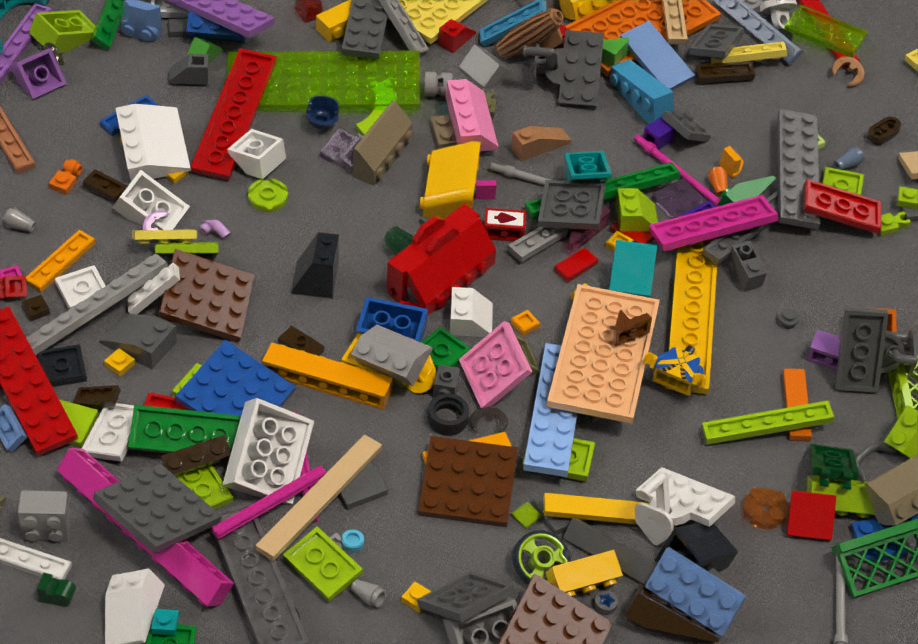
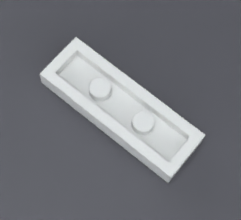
(153, 289)

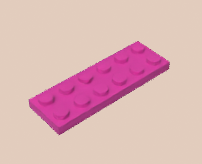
(713, 223)

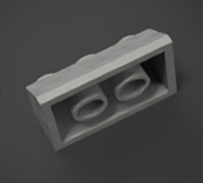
(391, 354)
(482, 627)

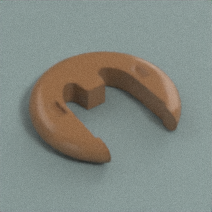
(853, 65)

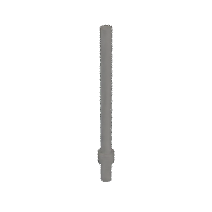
(511, 172)
(840, 637)

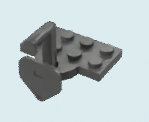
(572, 68)
(871, 350)

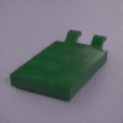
(833, 463)

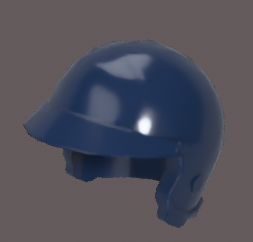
(322, 112)

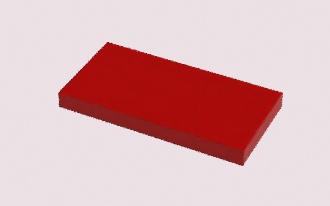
(842, 206)

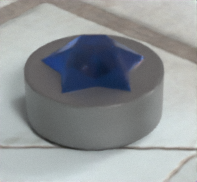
(606, 602)

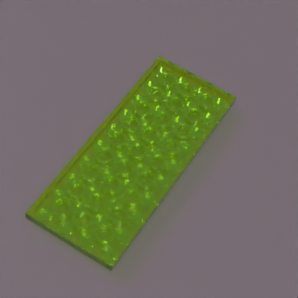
(350, 80)

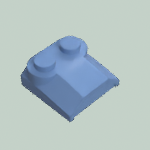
(141, 20)

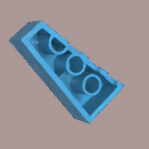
(642, 90)

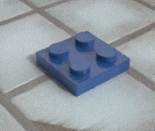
(870, 526)

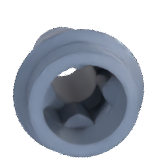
(849, 159)

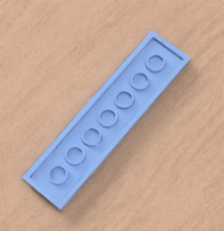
(550, 428)

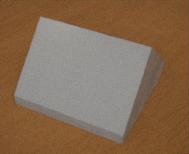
(483, 67)

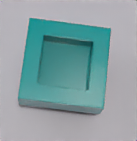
(165, 622)

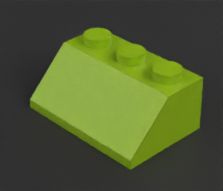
(847, 501)

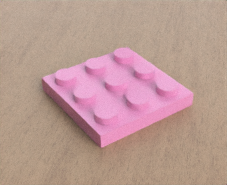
(495, 365)

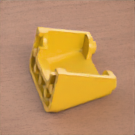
(451, 179)

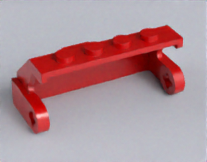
(441, 257)

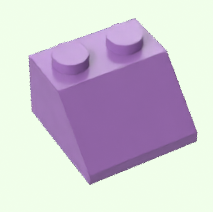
(38, 73)

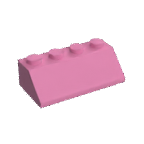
(470, 114)

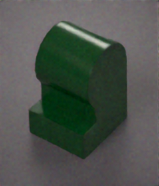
(55, 591)

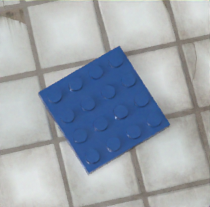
(231, 380)

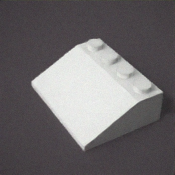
(152, 140)
(267, 449)

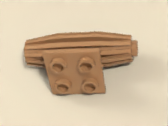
(538, 29)

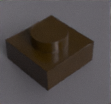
(35, 307)

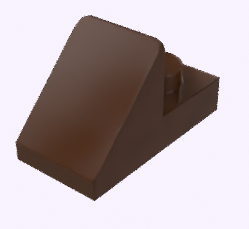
(629, 329)

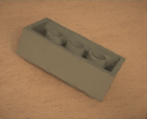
(382, 144)
(895, 493)

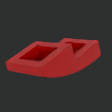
(13, 287)

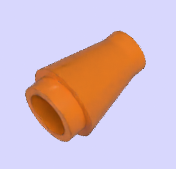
(718, 179)

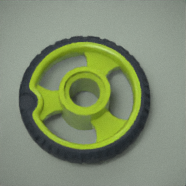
(528, 545)

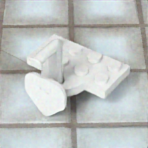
(675, 501)

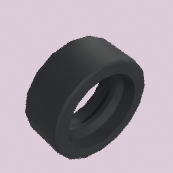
(448, 401)

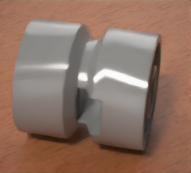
(431, 82)

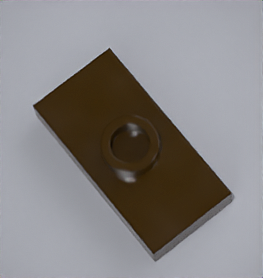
(298, 340)
(97, 396)

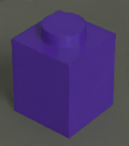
(659, 133)

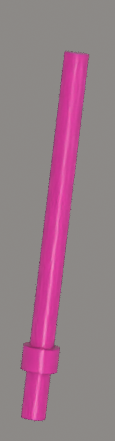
(651, 149)

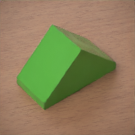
(202, 46)
(614, 50)

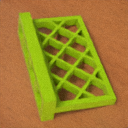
(902, 388)

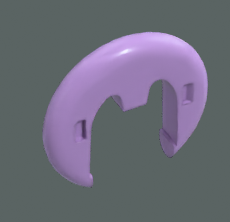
(150, 219)

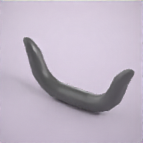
(866, 451)

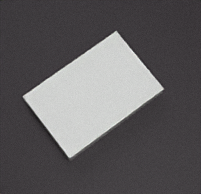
(110, 433)

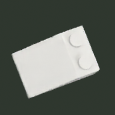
(147, 196)
(131, 606)

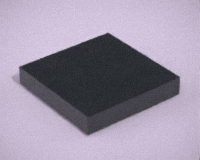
(63, 365)

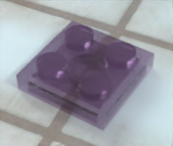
(677, 198)

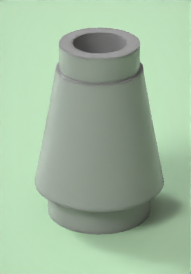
(18, 220)
(369, 593)

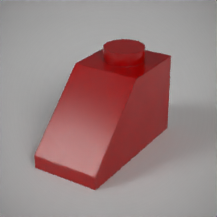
(454, 35)

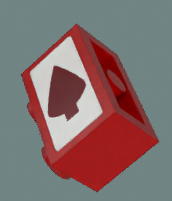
(505, 224)

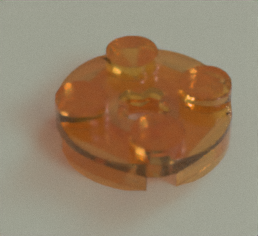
(765, 497)

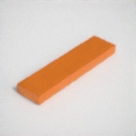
(796, 395)

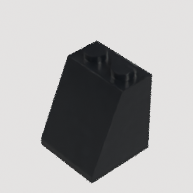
(318, 267)
(701, 545)

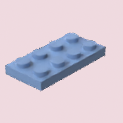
(695, 591)

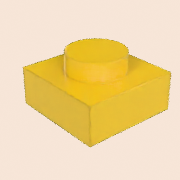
(119, 362)
(412, 594)

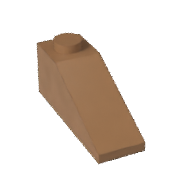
(537, 140)

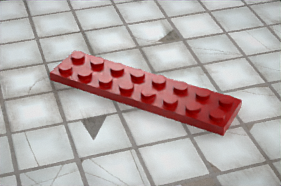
(233, 113)
(30, 390)

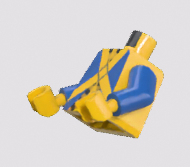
(677, 369)

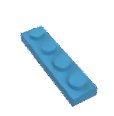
(499, 28)

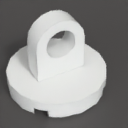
(778, 10)

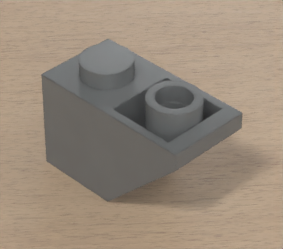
(190, 70)
(748, 266)

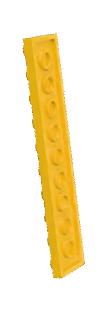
(694, 305)

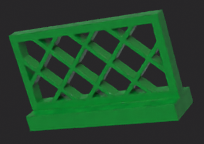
(871, 541)

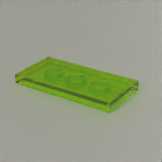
(826, 31)

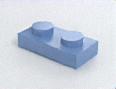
(10, 429)

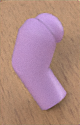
(215, 226)

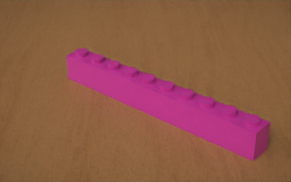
(180, 560)

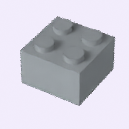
(44, 515)

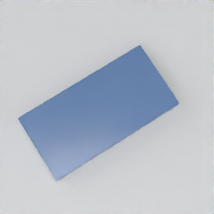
(657, 56)

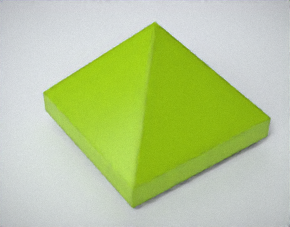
(526, 515)

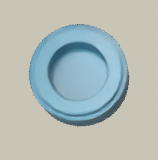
(352, 541)

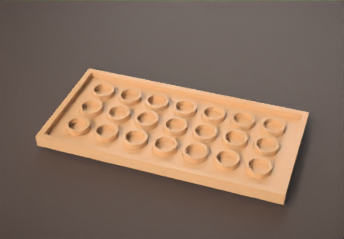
(590, 371)

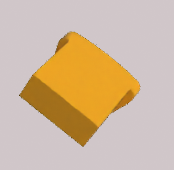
(731, 162)

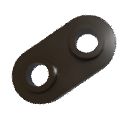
(884, 130)

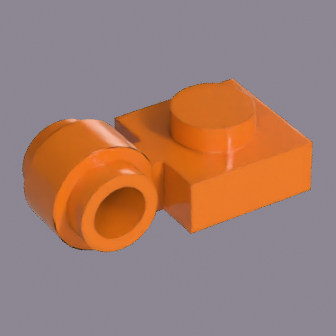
(64, 181)

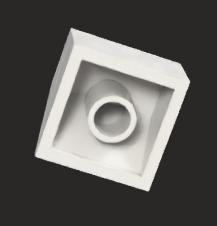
(258, 153)
(470, 313)

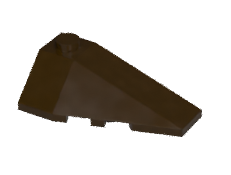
(654, 613)

